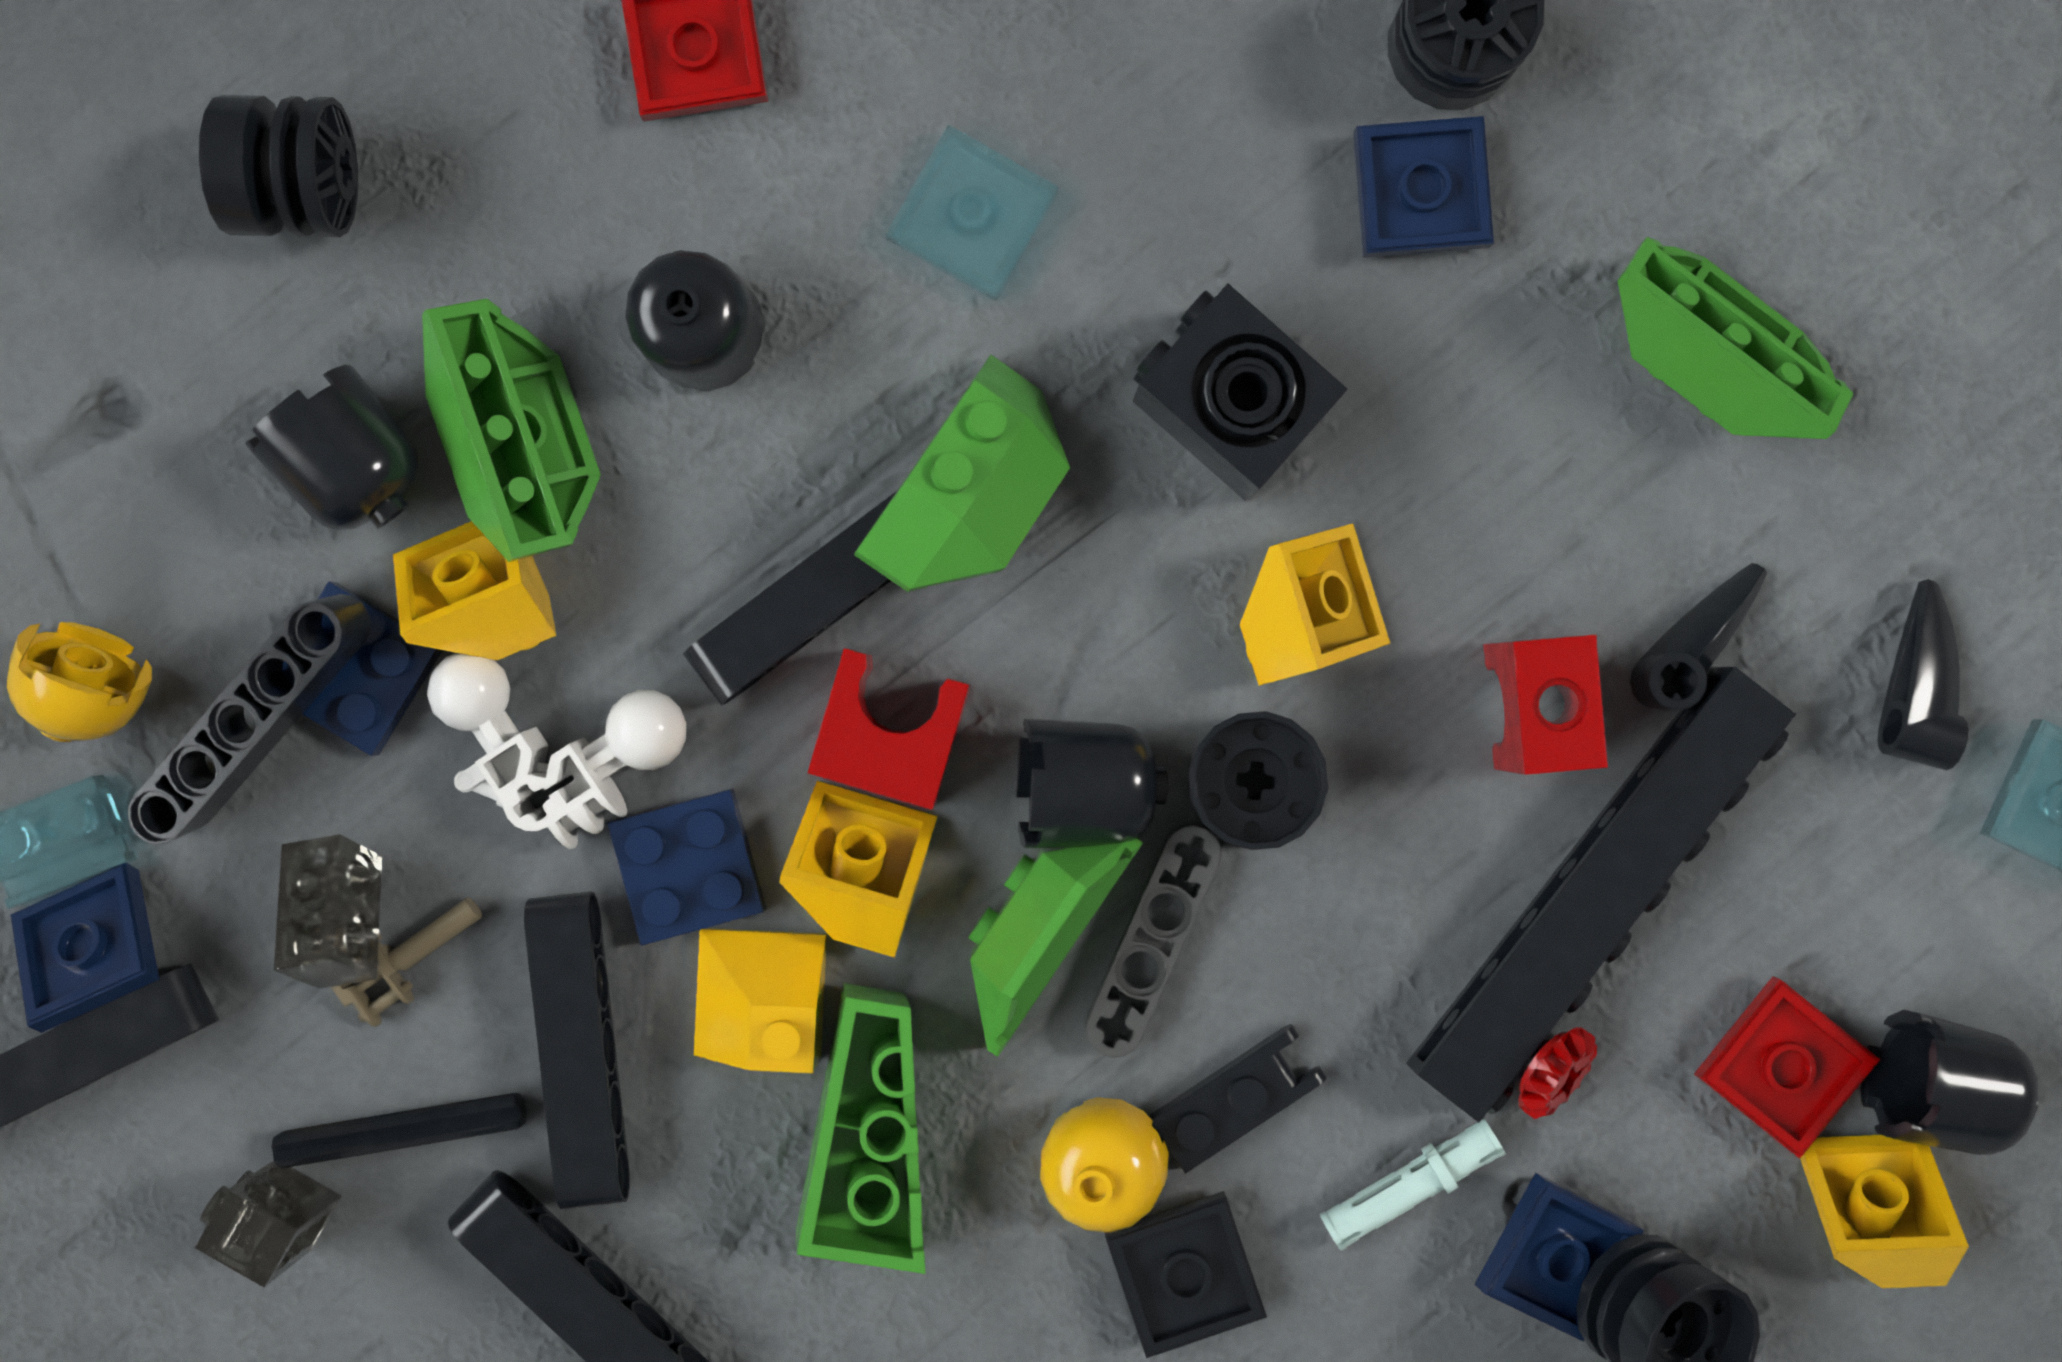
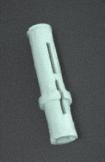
(1421, 1178)

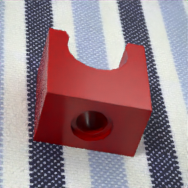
(1530, 740)
(885, 761)

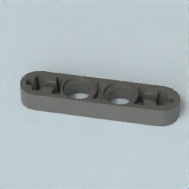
(1159, 942)

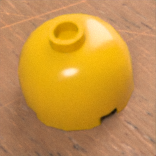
(75, 681)
(1103, 1165)

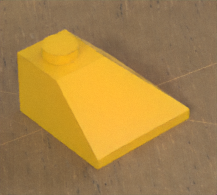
(468, 598)
(1311, 606)
(858, 865)
(760, 999)
(1885, 1209)

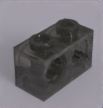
(328, 912)
(266, 1221)

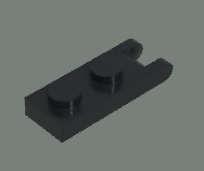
(1233, 1101)

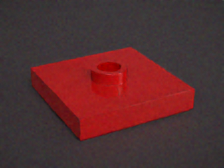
(693, 56)
(1786, 1066)

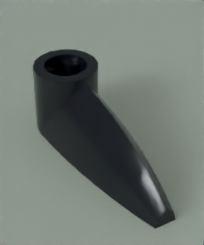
(1695, 643)
(1924, 688)

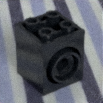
(1227, 348)

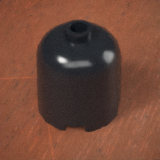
(717, 335)
(338, 453)
(1086, 783)
(1950, 1086)

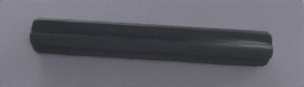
(399, 1130)

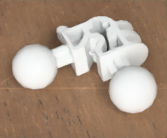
(641, 732)

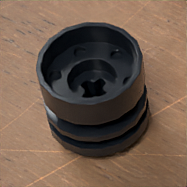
(1459, 61)
(278, 165)
(1285, 755)
(1663, 1306)

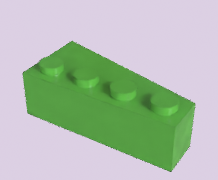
(863, 1160)

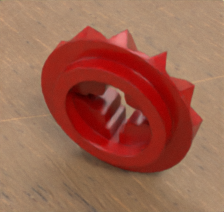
(1556, 1072)

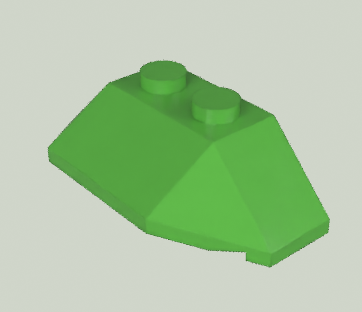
(1726, 348)
(507, 428)
(971, 487)
(1037, 928)

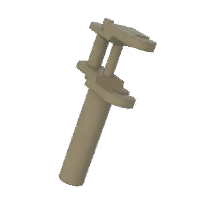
(405, 957)

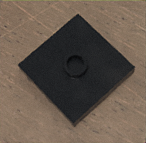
(1185, 1274)

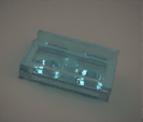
(60, 840)

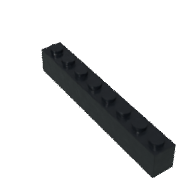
(1601, 892)

